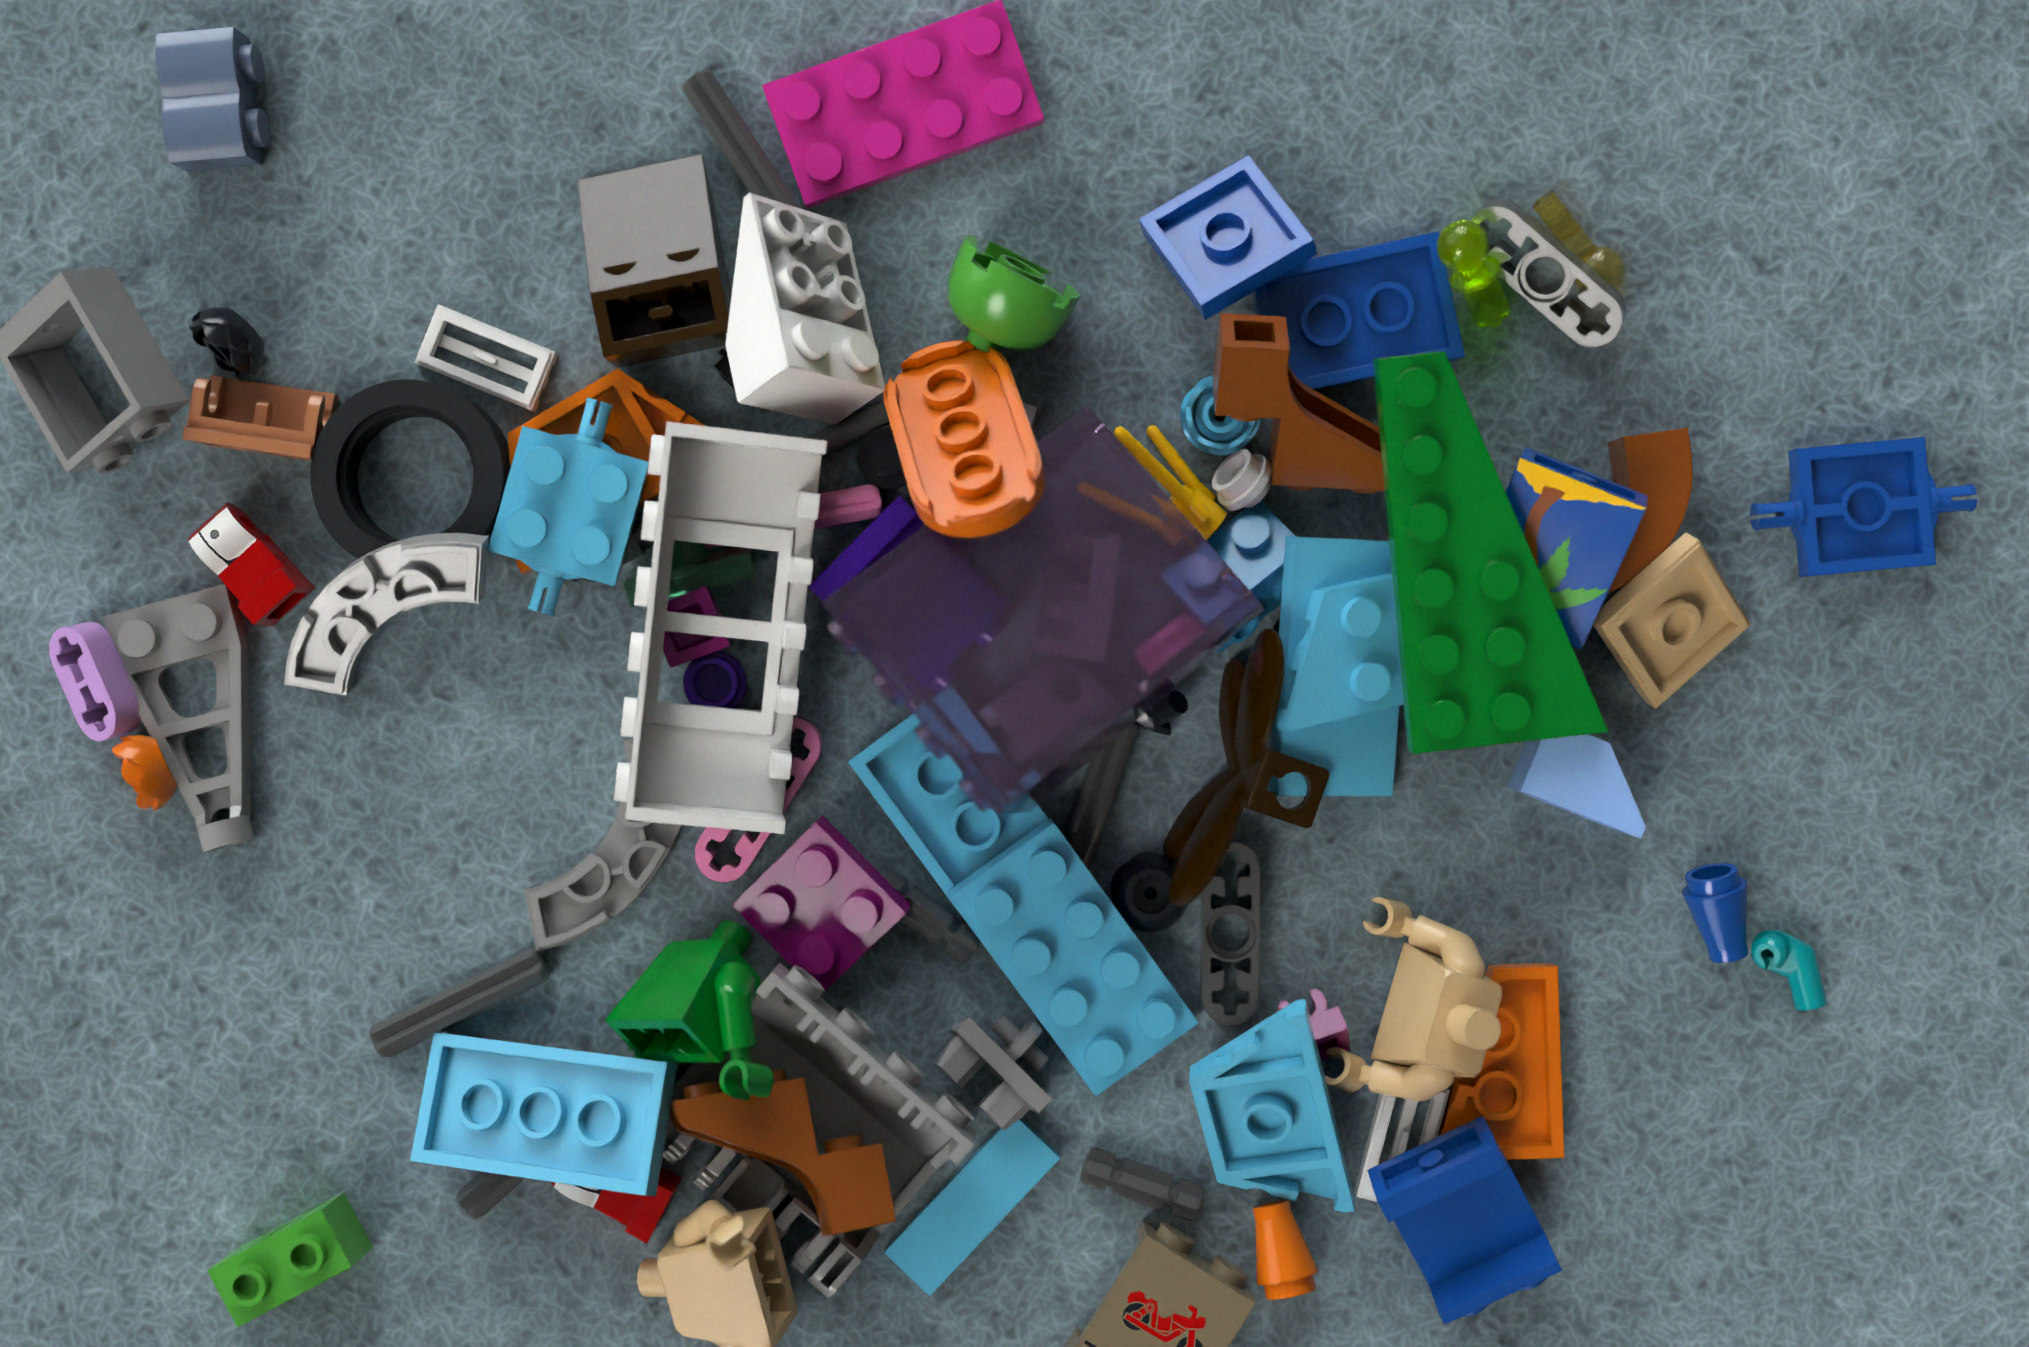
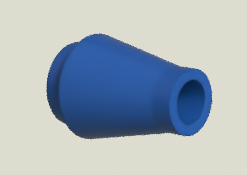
(1719, 909)

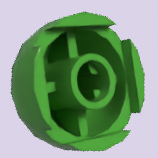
(1005, 298)

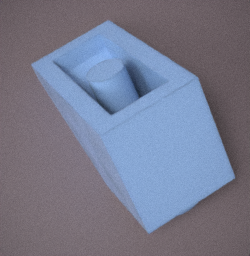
(1579, 778)

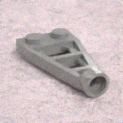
(179, 632)

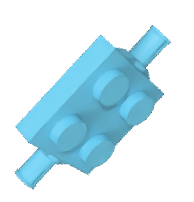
(569, 506)

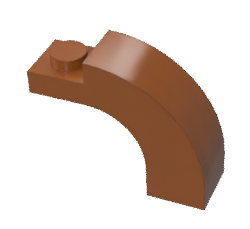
(1662, 469)

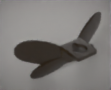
(1211, 817)

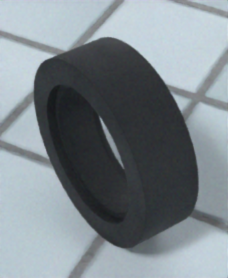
(362, 418)

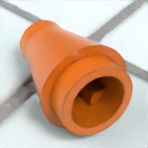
(1281, 1253)

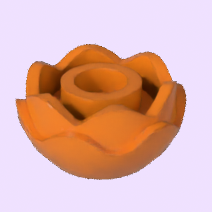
(145, 770)

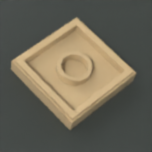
(1670, 620)

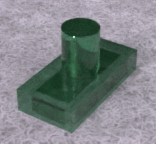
(696, 568)

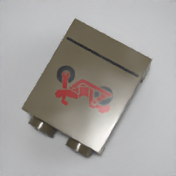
(1169, 1297)

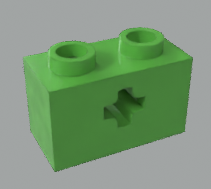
(290, 1259)

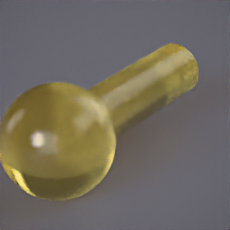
(1568, 231)

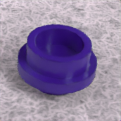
(715, 680)

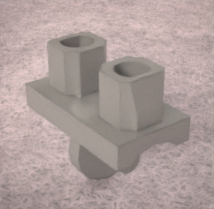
(1015, 1091)

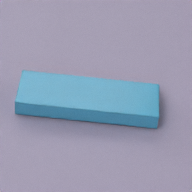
(971, 1204)

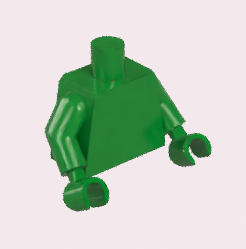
(697, 1008)

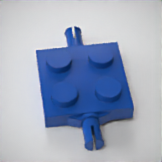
(1862, 507)

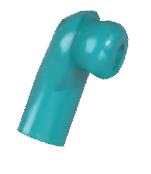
(1793, 960)

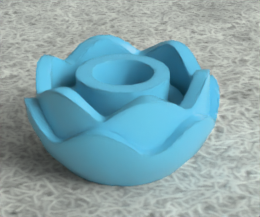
(1206, 432)

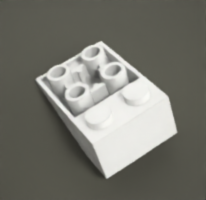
(799, 316)

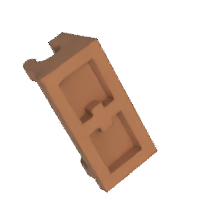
(257, 417)

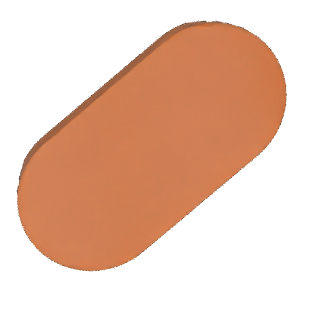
(964, 440)

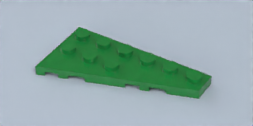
(1472, 611)

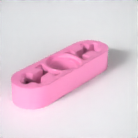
(747, 847)

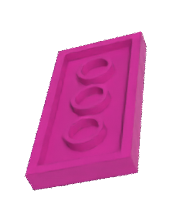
(903, 104)

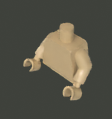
(1435, 1015)
(724, 1277)

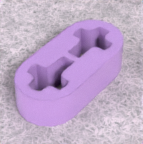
(94, 680)

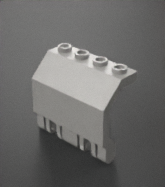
(849, 1093)

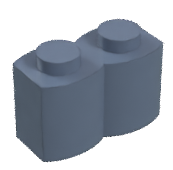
(211, 99)

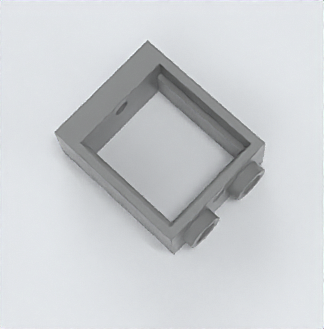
(54, 392)

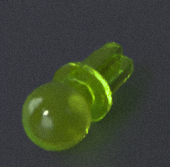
(1464, 250)

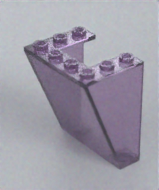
(1048, 633)

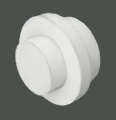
(1242, 480)

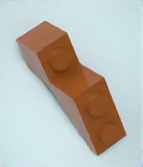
(1310, 435)
(844, 1183)

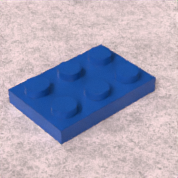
(1364, 308)

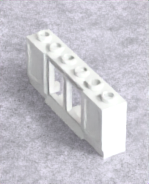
(712, 760)

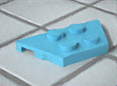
(1347, 655)
(1272, 1112)

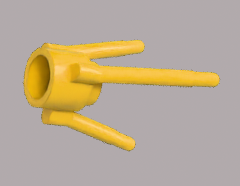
(1192, 497)

